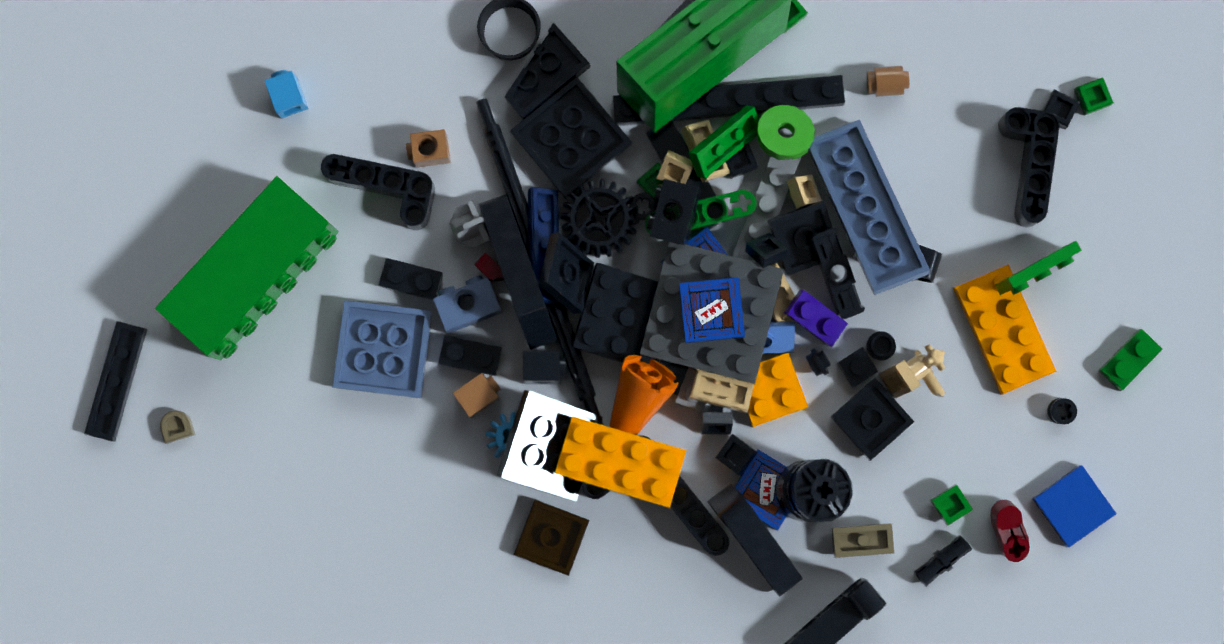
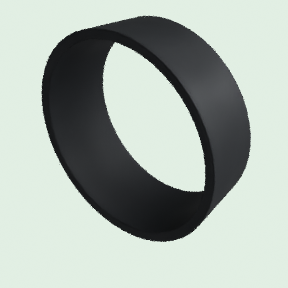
(496, 5)

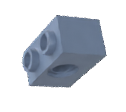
(485, 304)

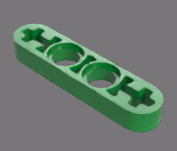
(701, 216)

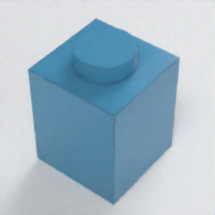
(286, 93)

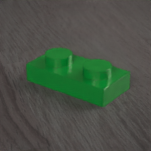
(1130, 359)

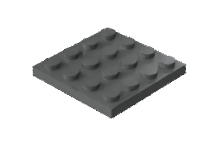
(729, 357)

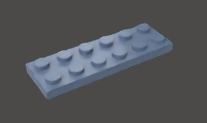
(867, 208)

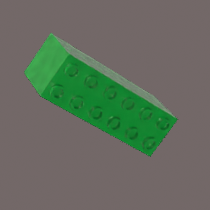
(695, 54)
(247, 270)

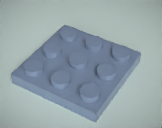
(382, 349)

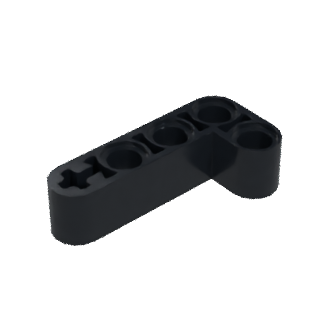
(1030, 166)
(377, 184)
(755, 539)
(841, 615)

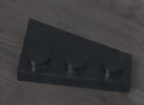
(550, 69)

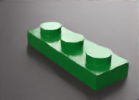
(724, 142)
(1039, 269)

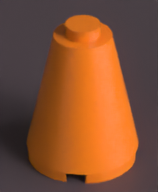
(640, 393)

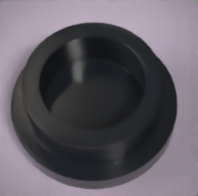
(881, 346)
(818, 362)

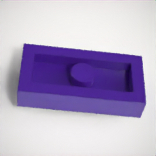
(815, 318)

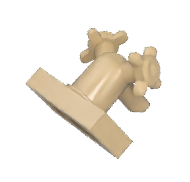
(906, 374)

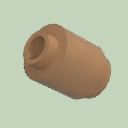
(887, 81)

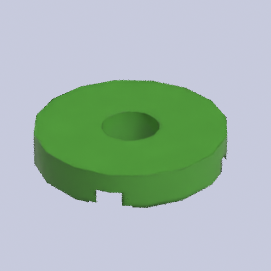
(791, 119)

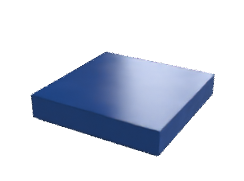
(1074, 506)

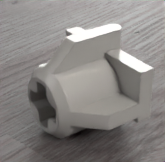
(468, 226)

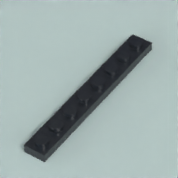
(730, 99)

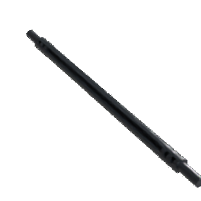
(520, 211)

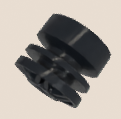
(798, 493)

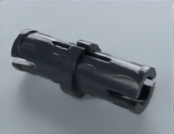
(942, 560)

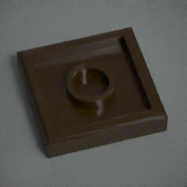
(551, 537)

